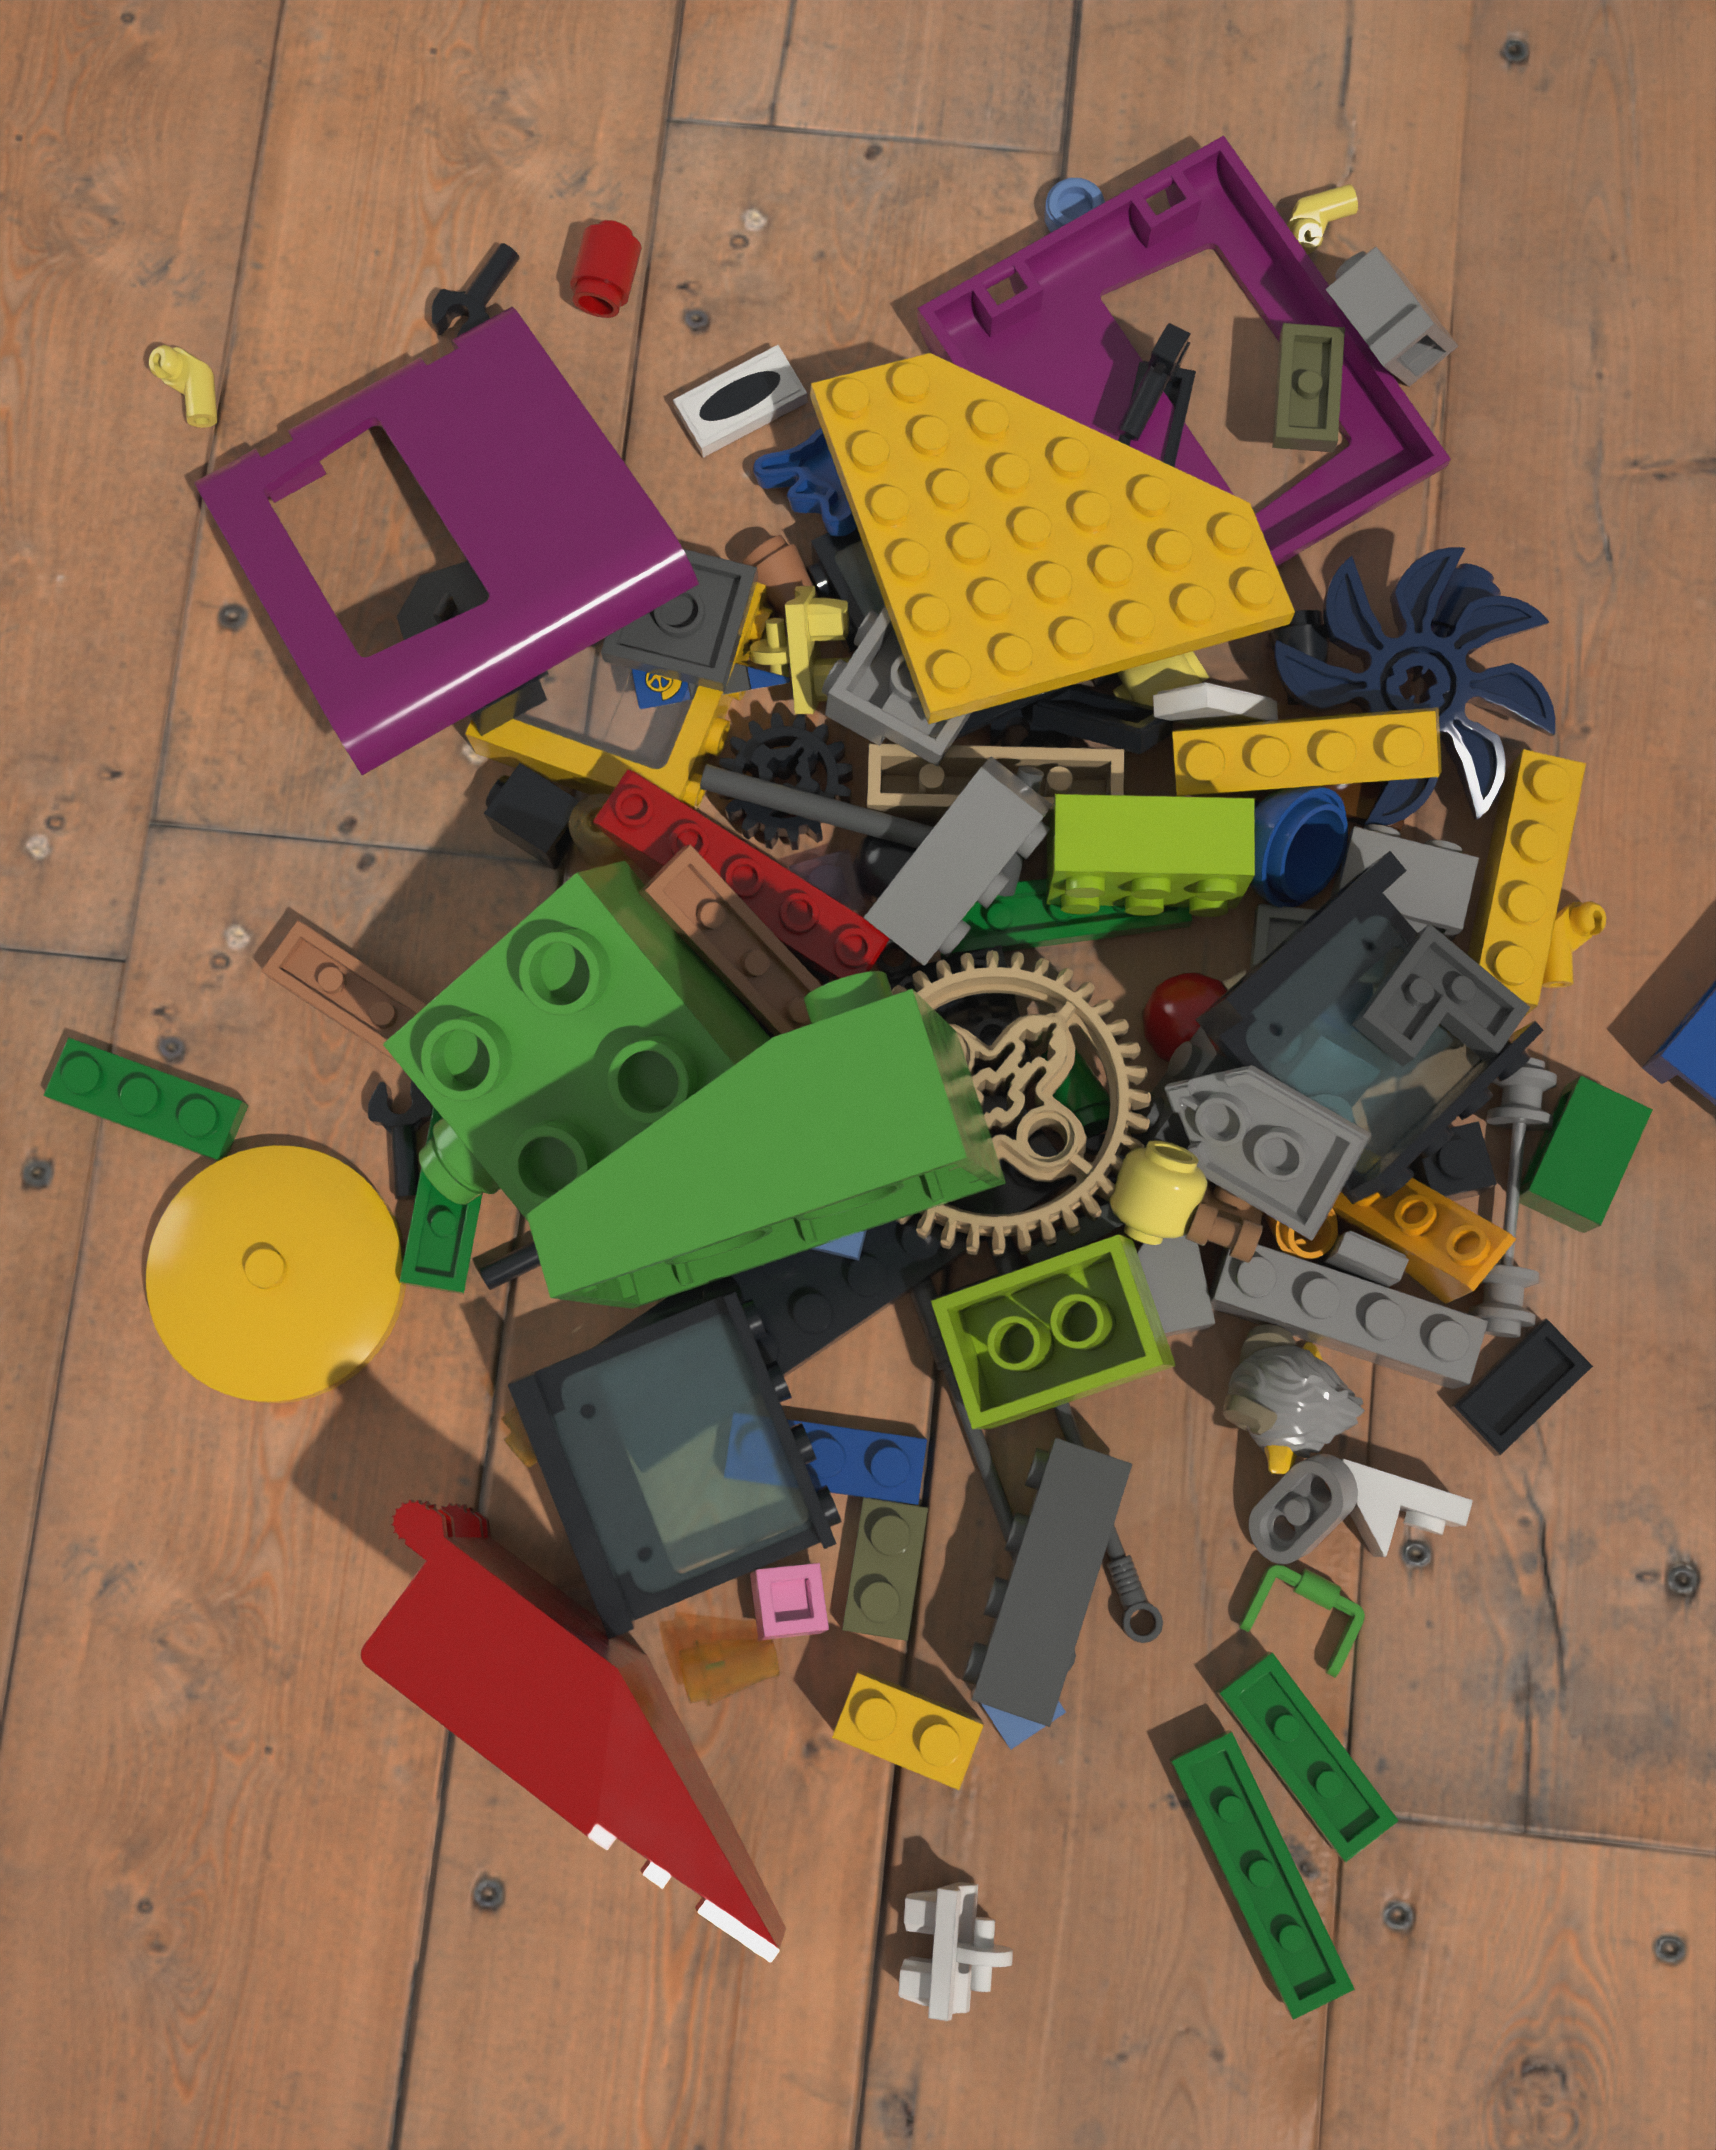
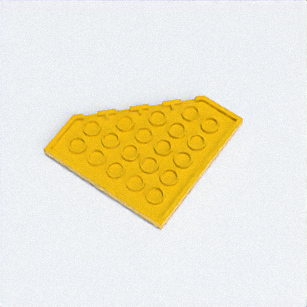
(1030, 542)

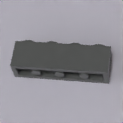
(1049, 1581)

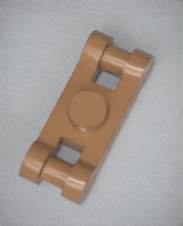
(1227, 1222)

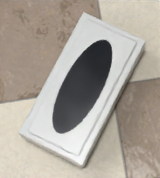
(740, 400)

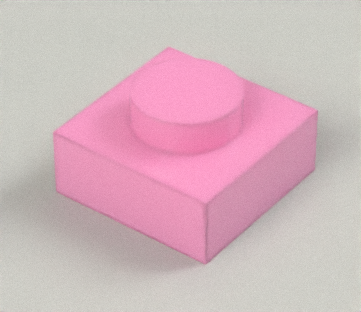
(789, 1601)

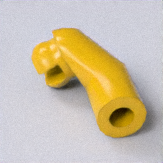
(1571, 929)

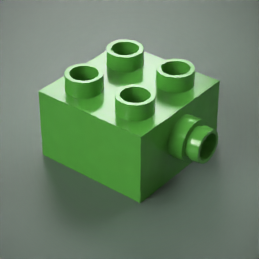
(567, 1042)

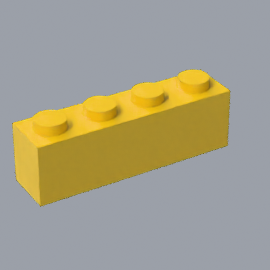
(1308, 752)
(1526, 871)

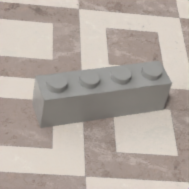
(1350, 1315)

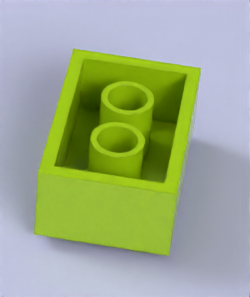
(1149, 853)
(1052, 1333)

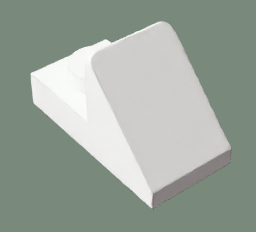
(1385, 1494)

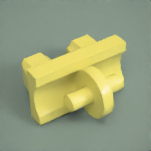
(807, 623)

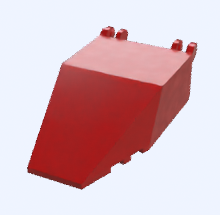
(562, 1712)

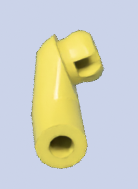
(1315, 211)
(189, 377)

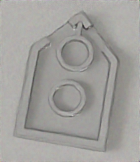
(1268, 1143)

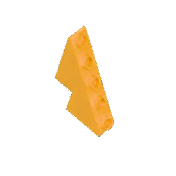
(1445, 1242)

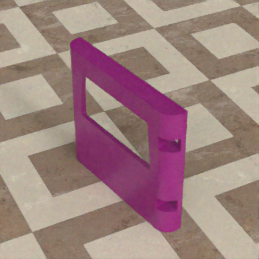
(1072, 356)
(528, 499)

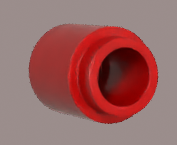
(605, 268)

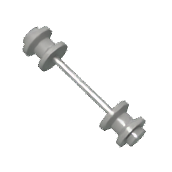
(1506, 1283)

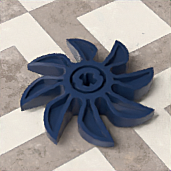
(1438, 661)

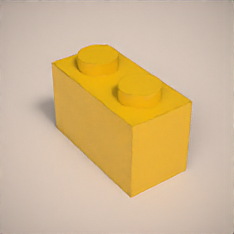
(908, 1729)

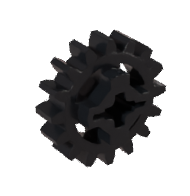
(800, 760)

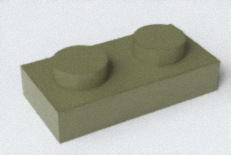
(1308, 387)
(885, 1569)

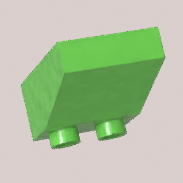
(778, 1154)

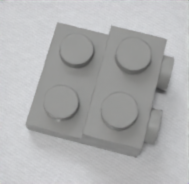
(879, 698)

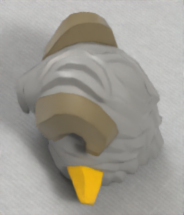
(1287, 1397)

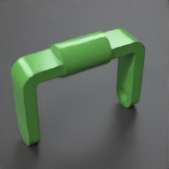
(1318, 1591)

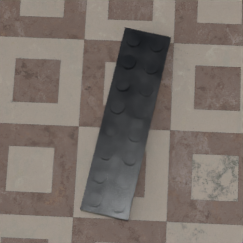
(822, 1297)

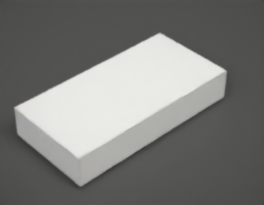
(1212, 705)

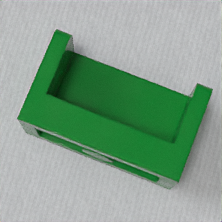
(1583, 1154)

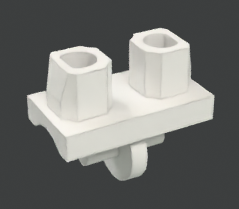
(961, 1950)

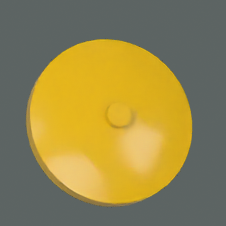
(276, 1274)

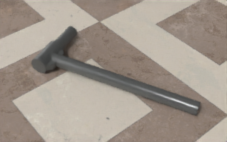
(842, 813)

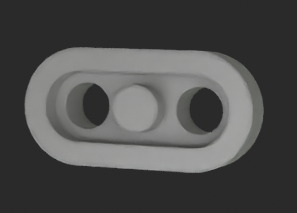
(1306, 1504)

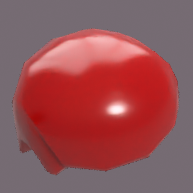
(1174, 1007)

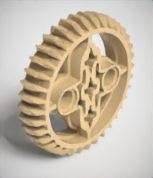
(1032, 1029)

